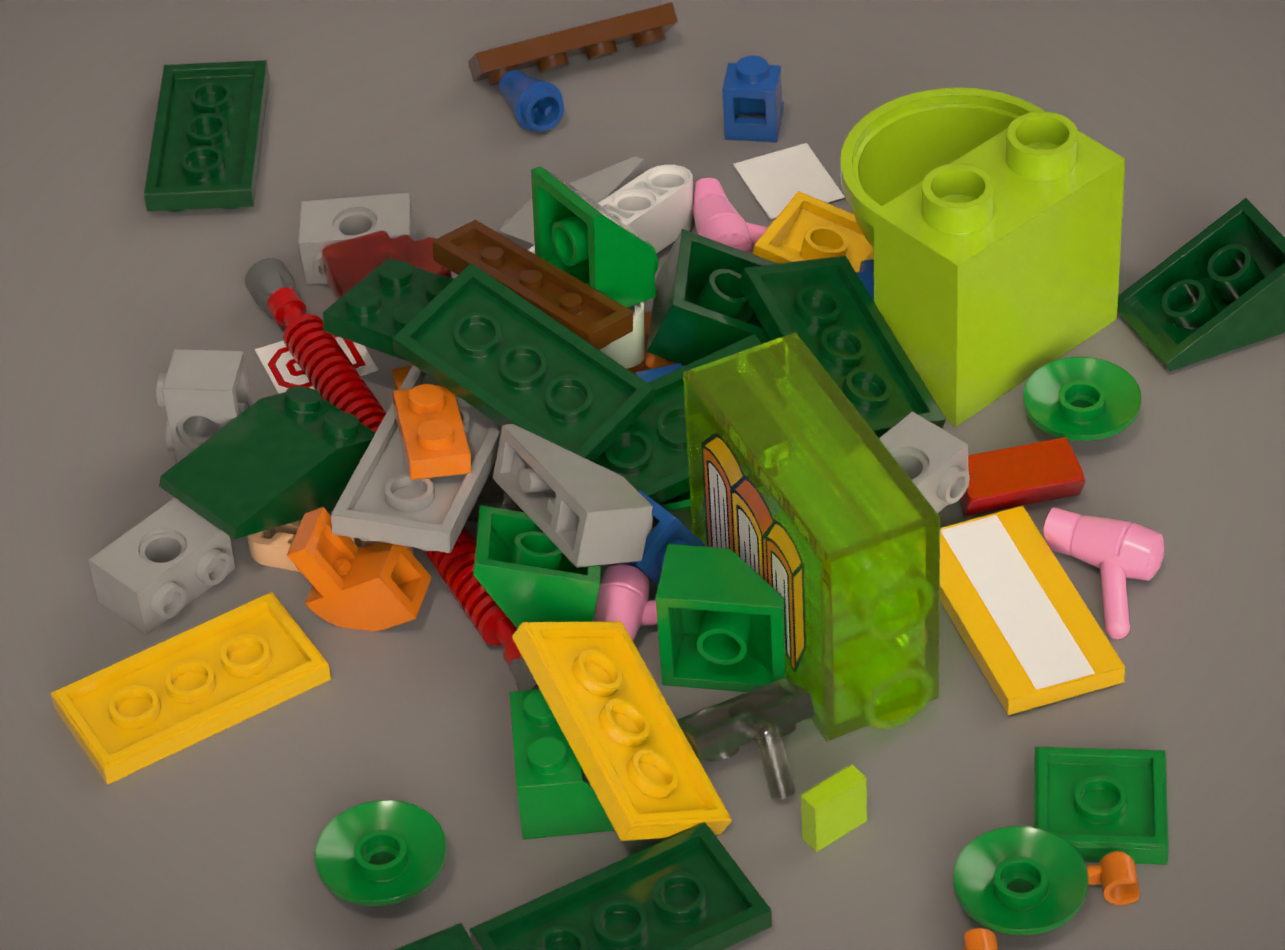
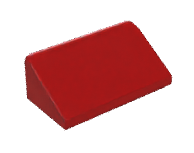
(1022, 476)

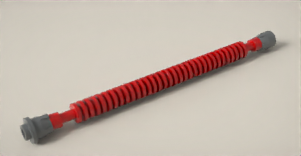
(343, 386)

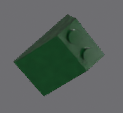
(1212, 291)
(700, 300)
(271, 463)

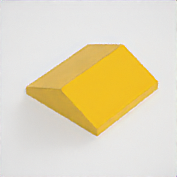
(813, 231)

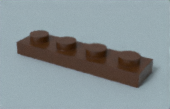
(594, 39)
(545, 286)

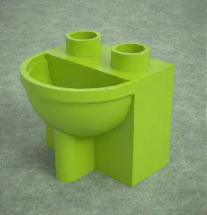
(985, 236)

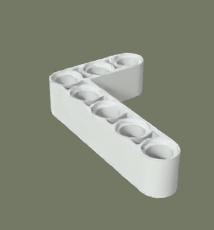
(657, 210)

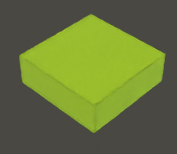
(834, 807)

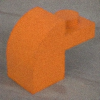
(357, 586)

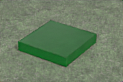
(1104, 801)

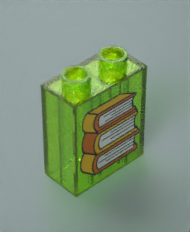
(828, 522)

